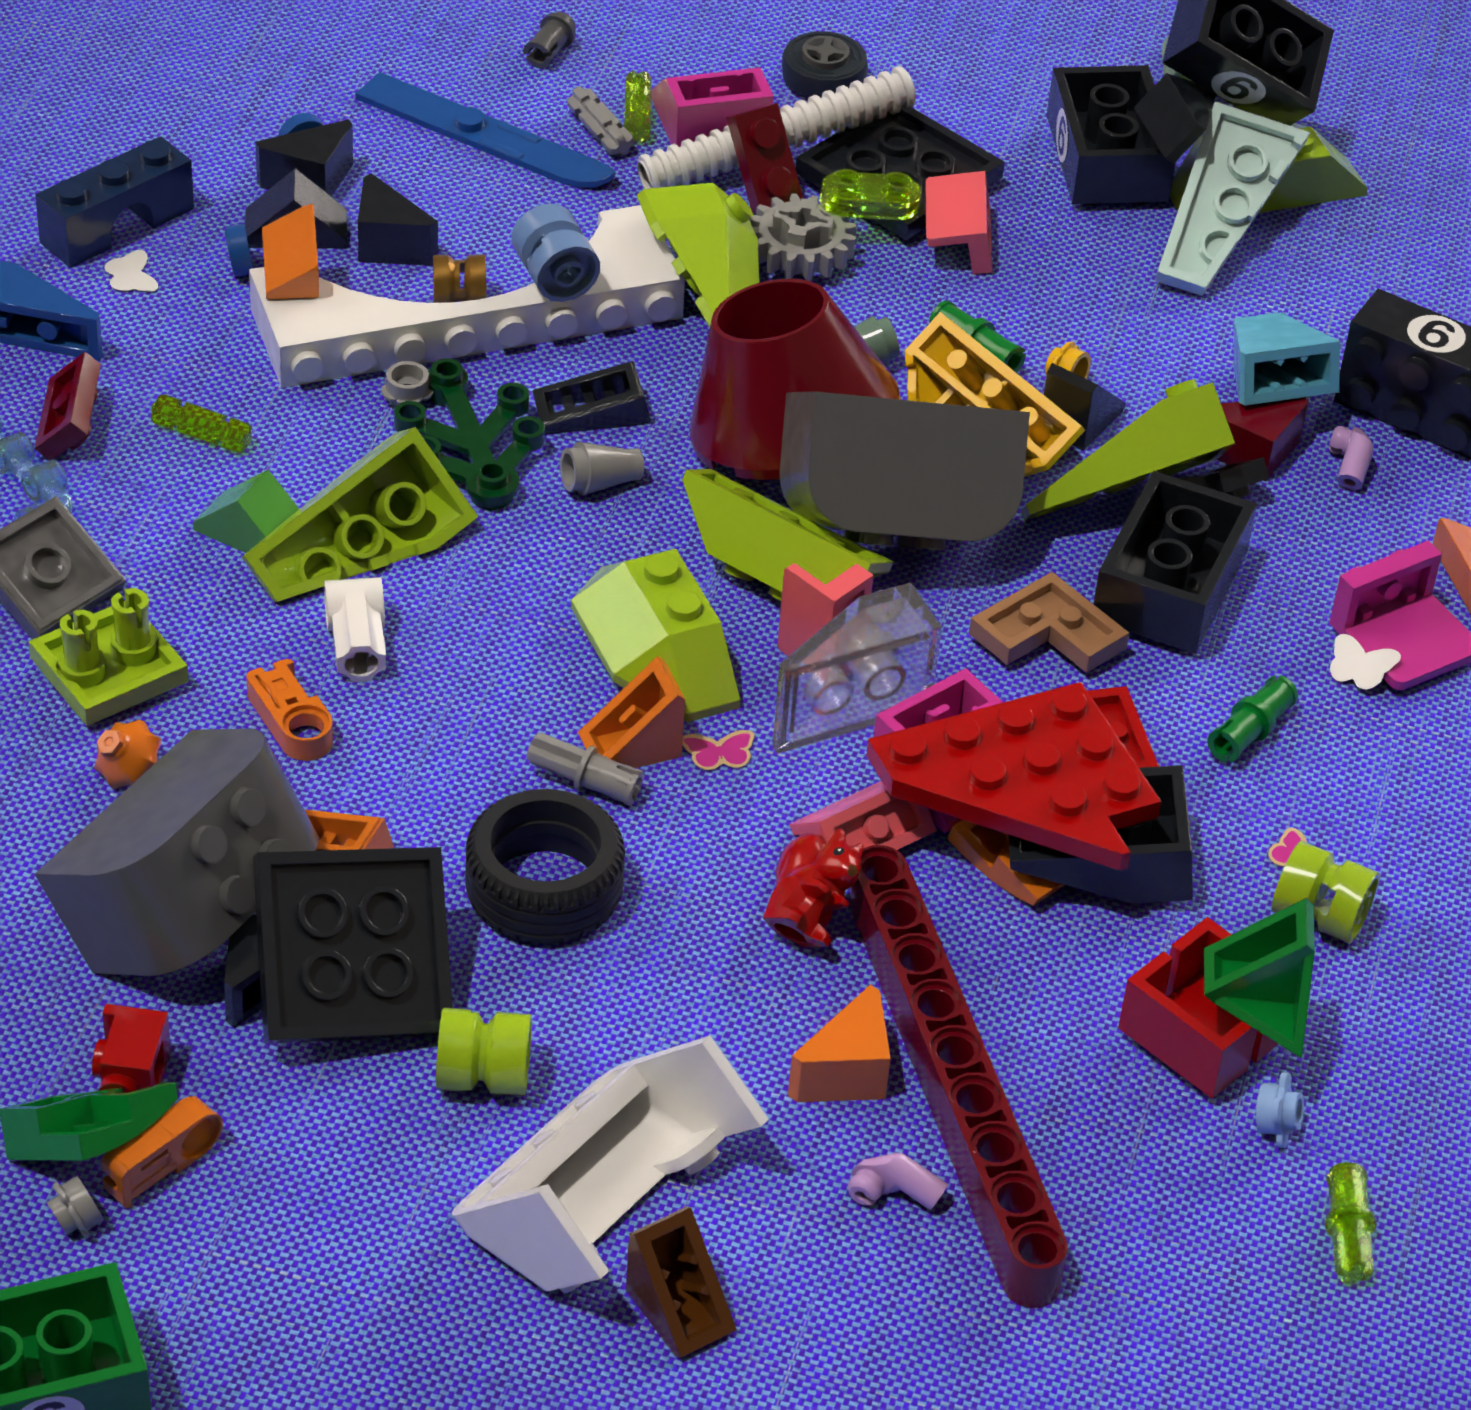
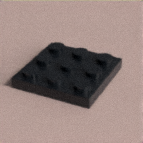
(903, 144)
(351, 943)

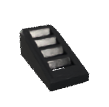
(610, 397)

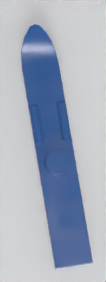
(484, 132)

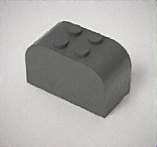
(902, 467)
(173, 855)

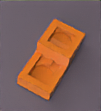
(990, 854)

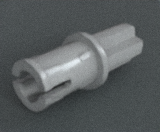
(586, 768)

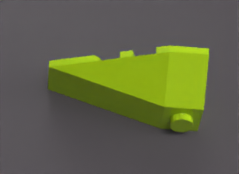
(709, 237)
(1167, 438)
(370, 516)

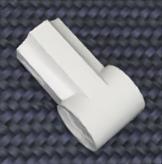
(357, 617)

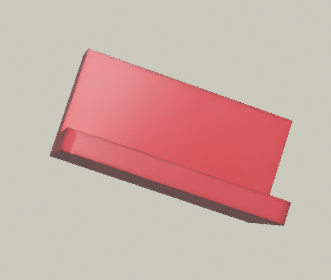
(959, 214)
(811, 604)
(870, 819)

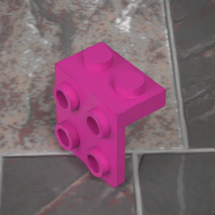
(1395, 609)

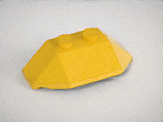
(957, 370)

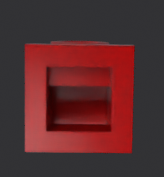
(133, 1048)

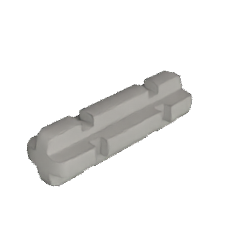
(600, 121)

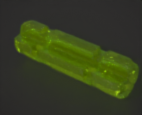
(638, 105)
(201, 423)

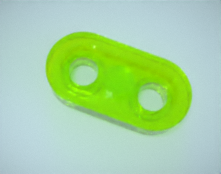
(870, 195)

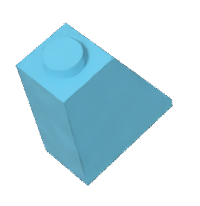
(1283, 359)

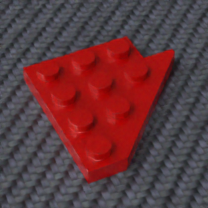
(1027, 769)

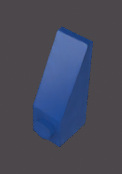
(44, 316)

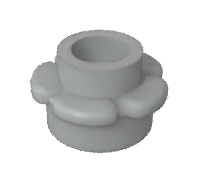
(406, 383)
(74, 1207)

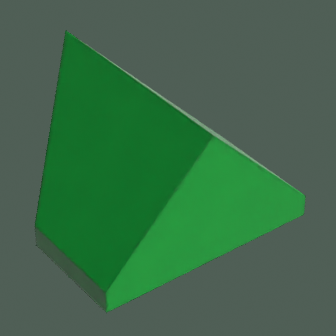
(1266, 974)

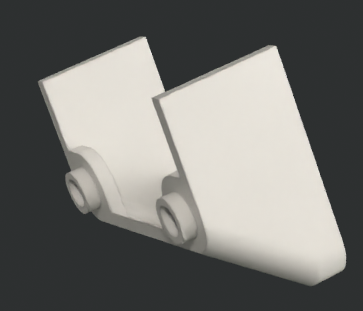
(603, 1157)

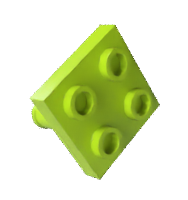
(108, 658)

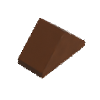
(677, 1283)

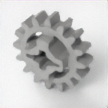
(802, 237)

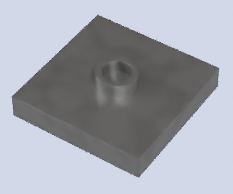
(52, 568)

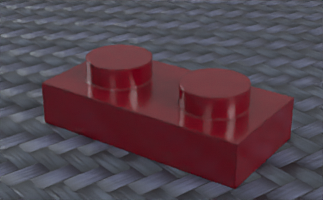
(764, 155)
(68, 407)

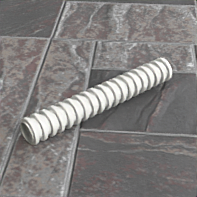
(801, 123)

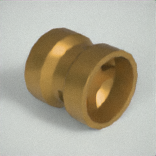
(447, 278)

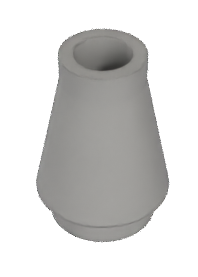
(599, 467)

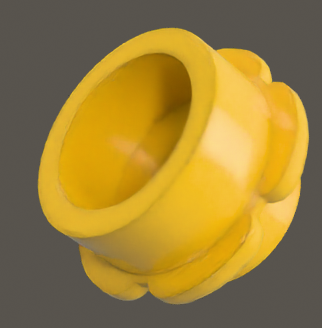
(1071, 359)

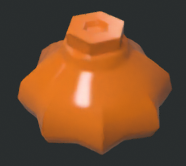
(126, 753)

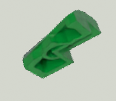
(82, 1123)

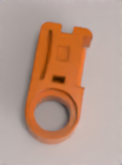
(285, 707)
(166, 1146)

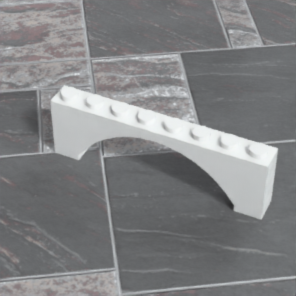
(362, 333)

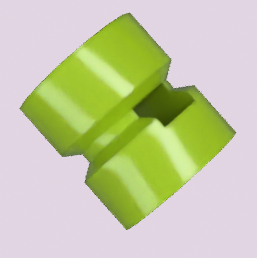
(1310, 875)
(483, 1052)

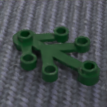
(486, 480)

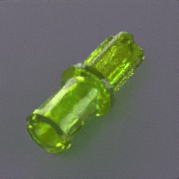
(1350, 1222)

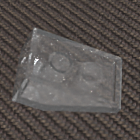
(856, 668)

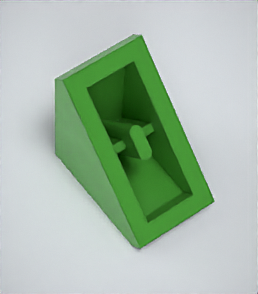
(246, 512)

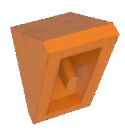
(641, 721)
(846, 1056)

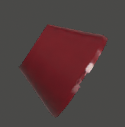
(770, 344)

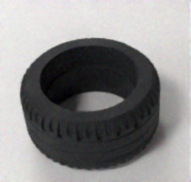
(544, 909)

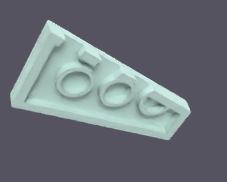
(1227, 187)

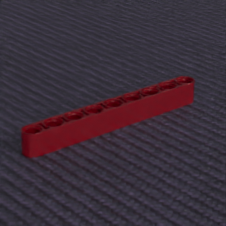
(958, 1080)

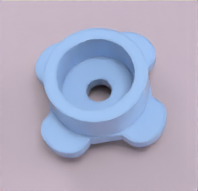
(1279, 1109)

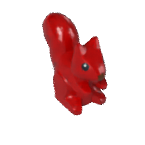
(812, 885)

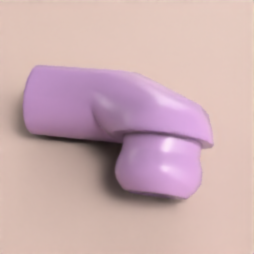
(1357, 455)
(892, 1174)

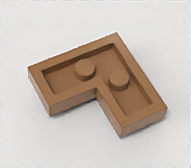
(1053, 614)

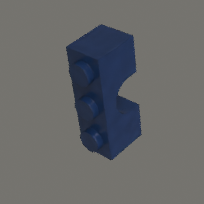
(81, 210)

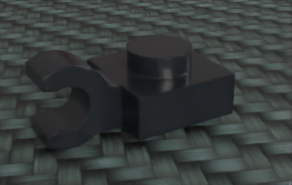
(1233, 478)

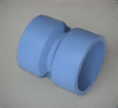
(555, 252)

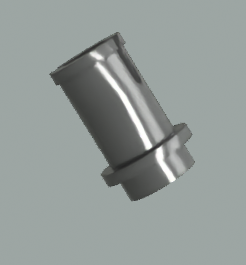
(555, 32)

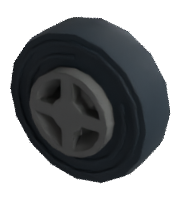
(823, 62)

